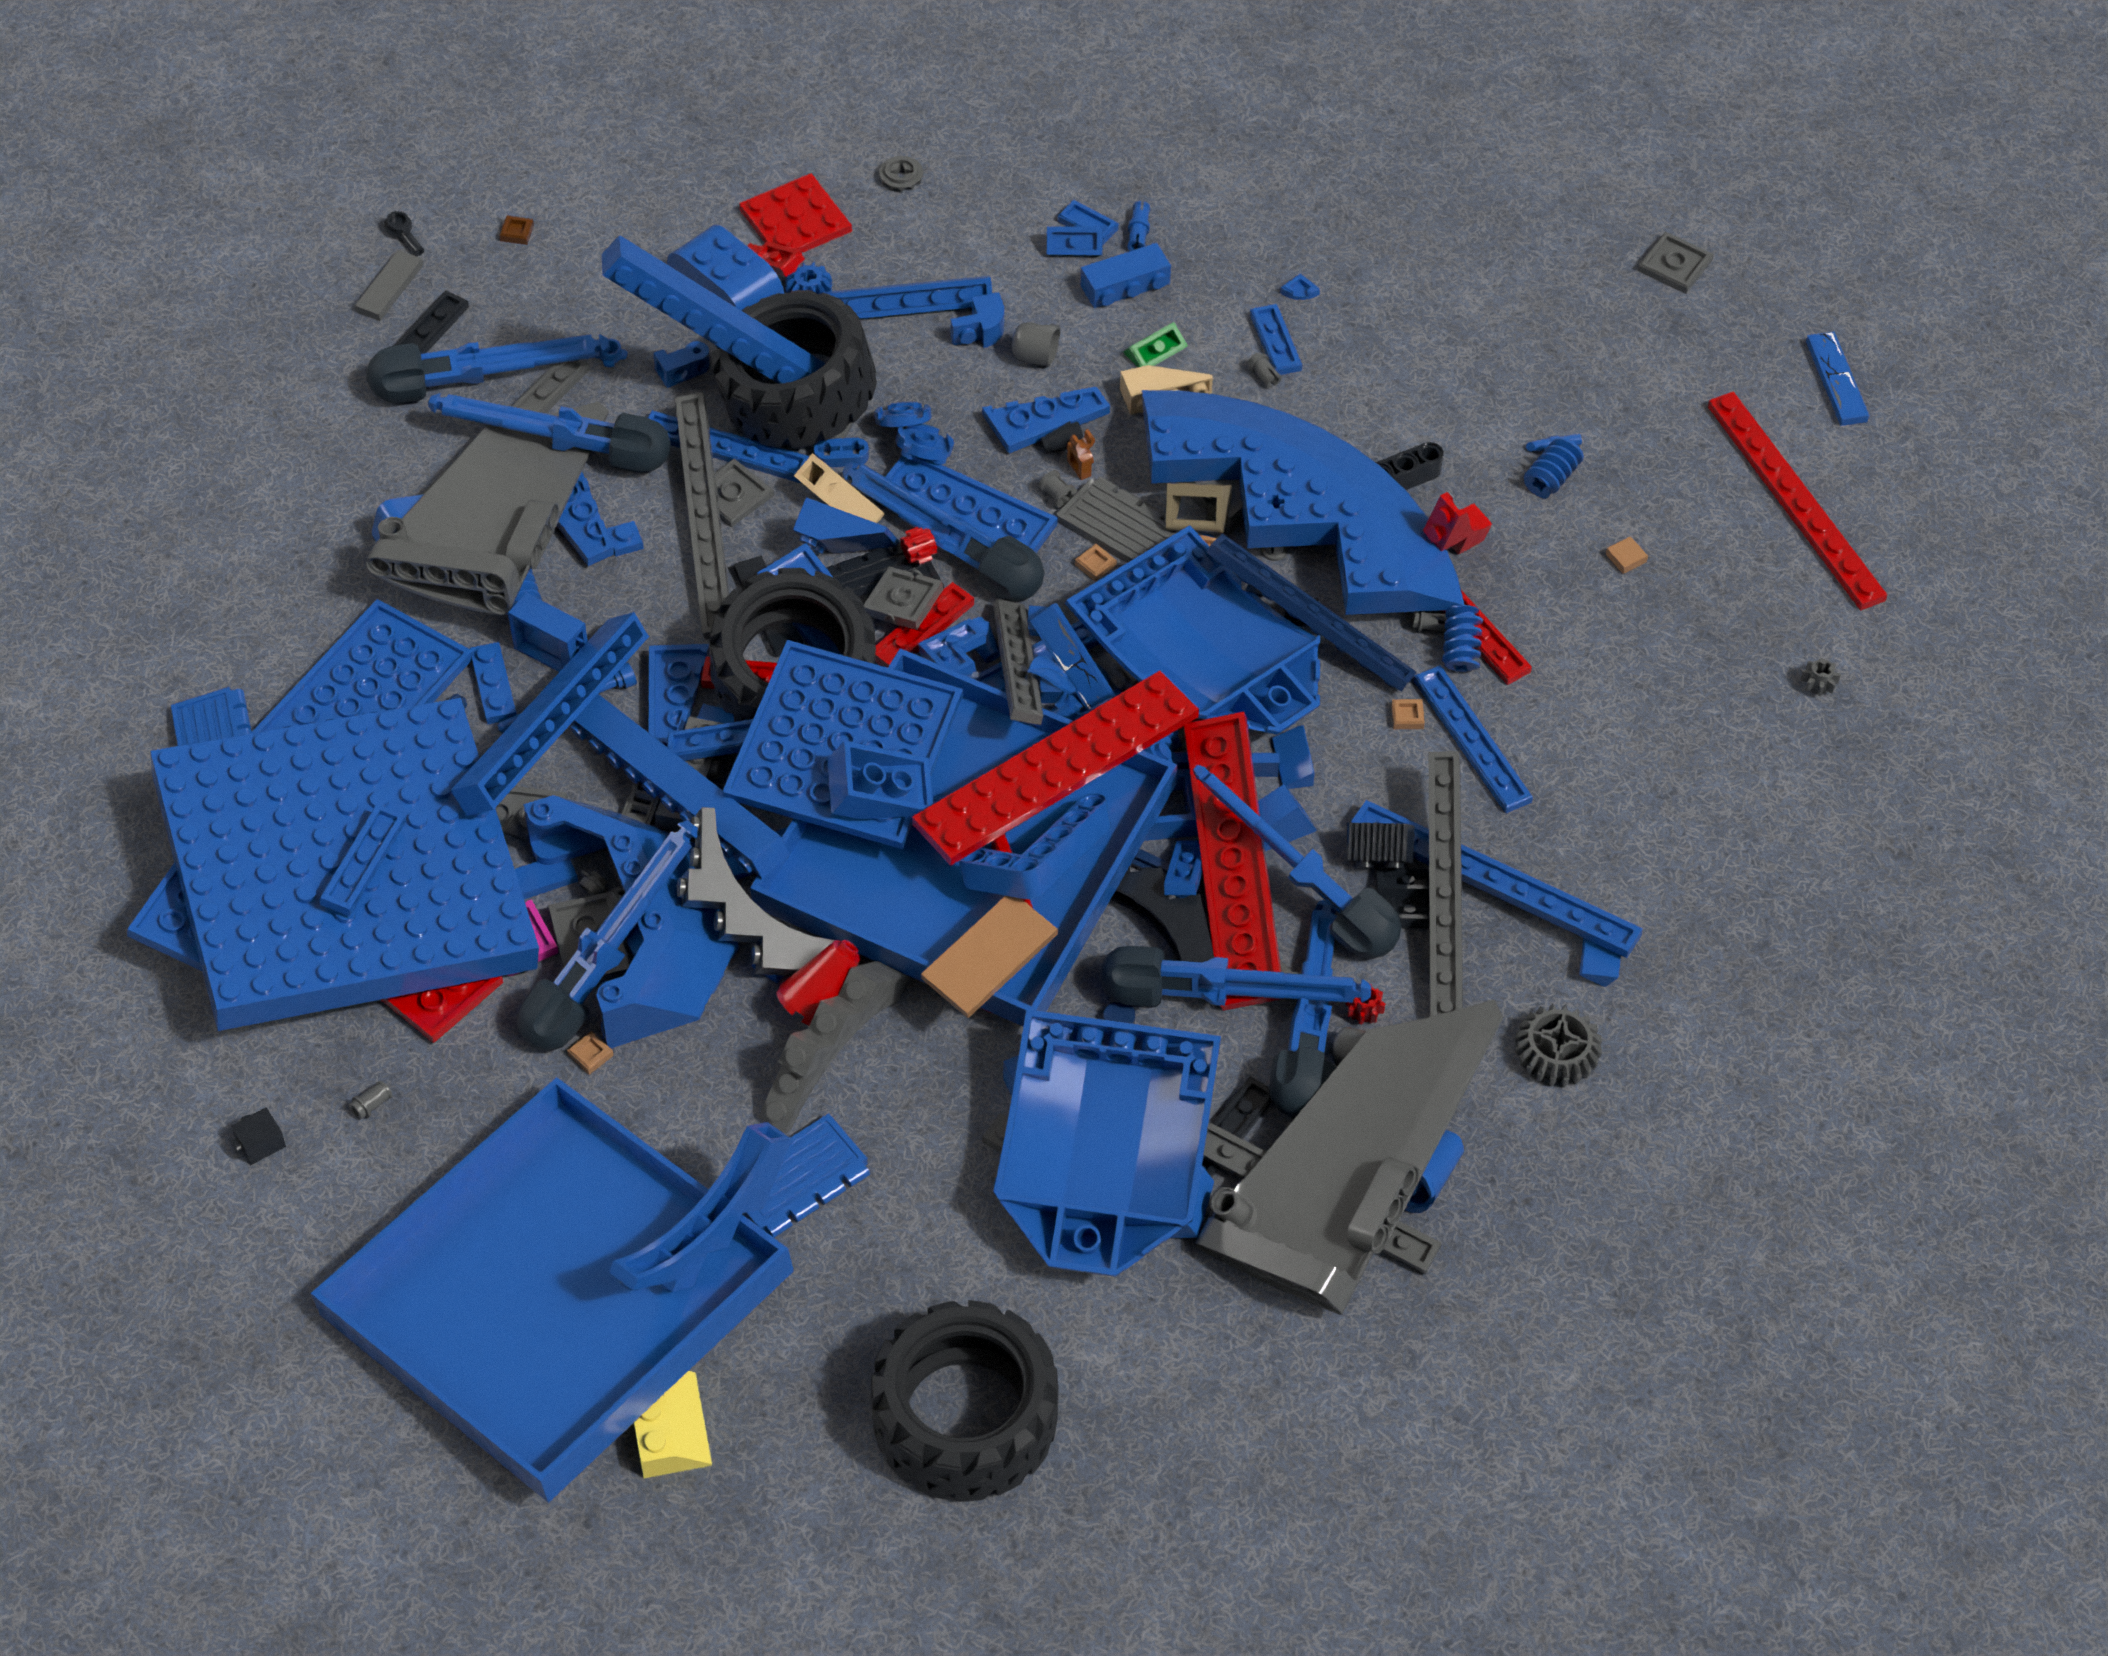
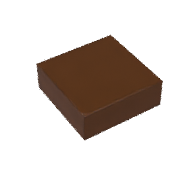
(516, 230)

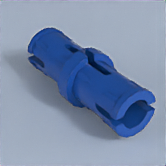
(1138, 226)

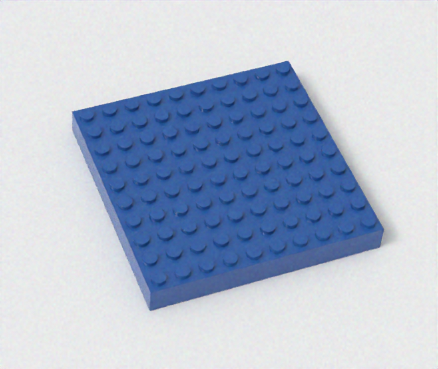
(268, 823)
(914, 905)
(504, 1297)

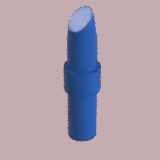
(1542, 444)

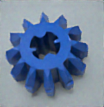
(809, 278)

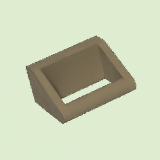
(1177, 490)

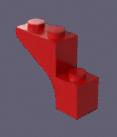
(1456, 527)

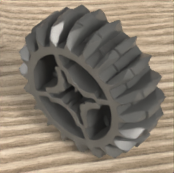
(1578, 1045)

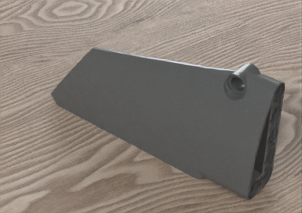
(483, 520)
(1350, 1159)

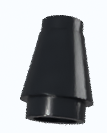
(1058, 439)

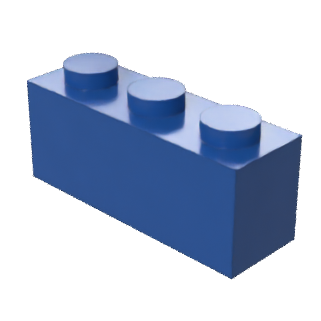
(1125, 275)

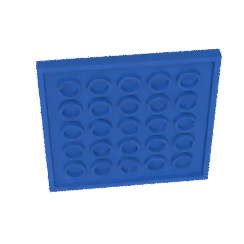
(815, 706)

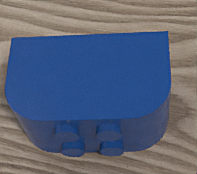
(726, 267)

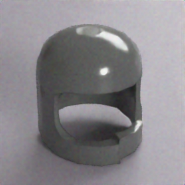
(1036, 343)

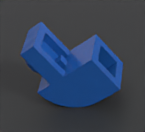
(984, 323)

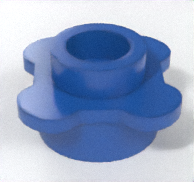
(612, 355)

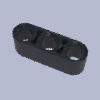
(1415, 464)

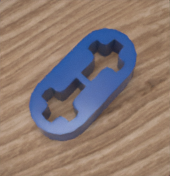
(842, 451)

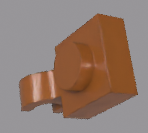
(1079, 454)

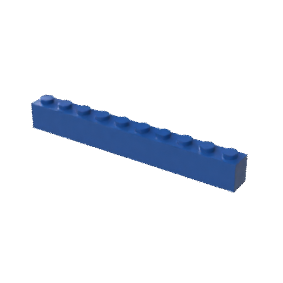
(705, 313)
(549, 714)
(678, 785)

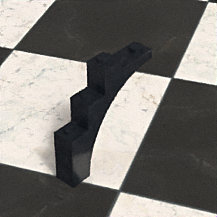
(1176, 920)

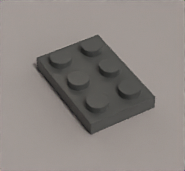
(573, 917)

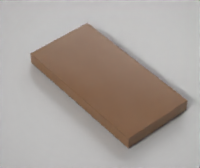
(989, 954)

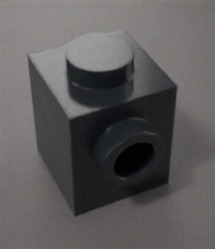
(257, 1136)

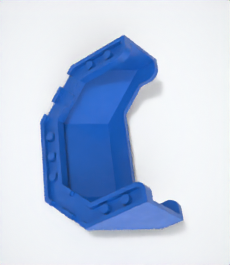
(680, 950)

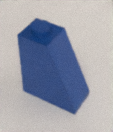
(1285, 815)

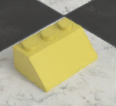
(673, 1431)

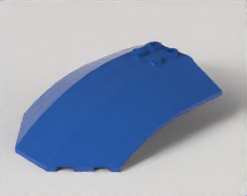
(1204, 633)
(1105, 1138)

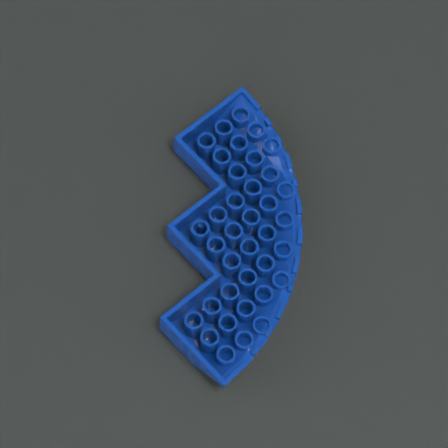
(1304, 491)

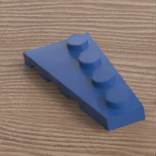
(1025, 423)
(583, 525)
(673, 686)

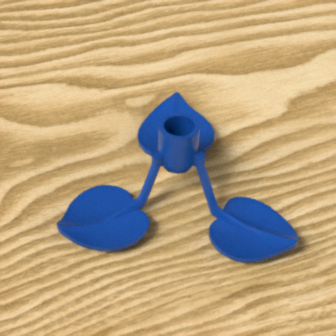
(1065, 706)

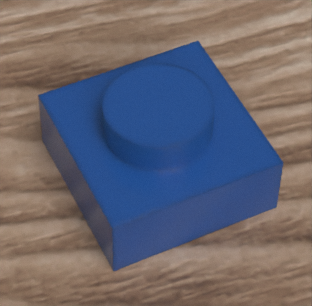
(625, 538)

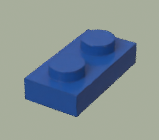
(1074, 240)

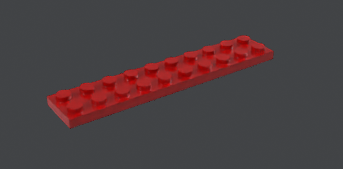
(1054, 767)
(1231, 852)

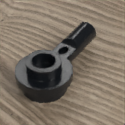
(399, 225)

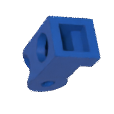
(682, 363)

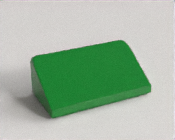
(1157, 346)

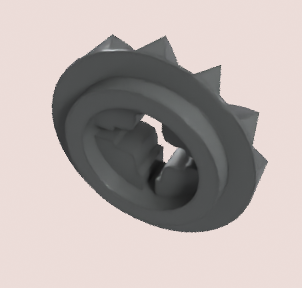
(891, 168)

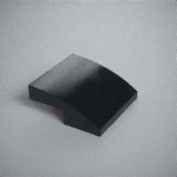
(1407, 893)

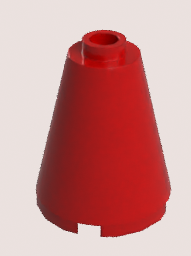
(818, 979)

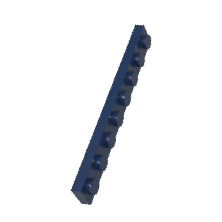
(1311, 612)

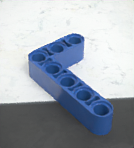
(1045, 860)

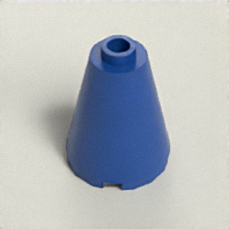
(1436, 1173)

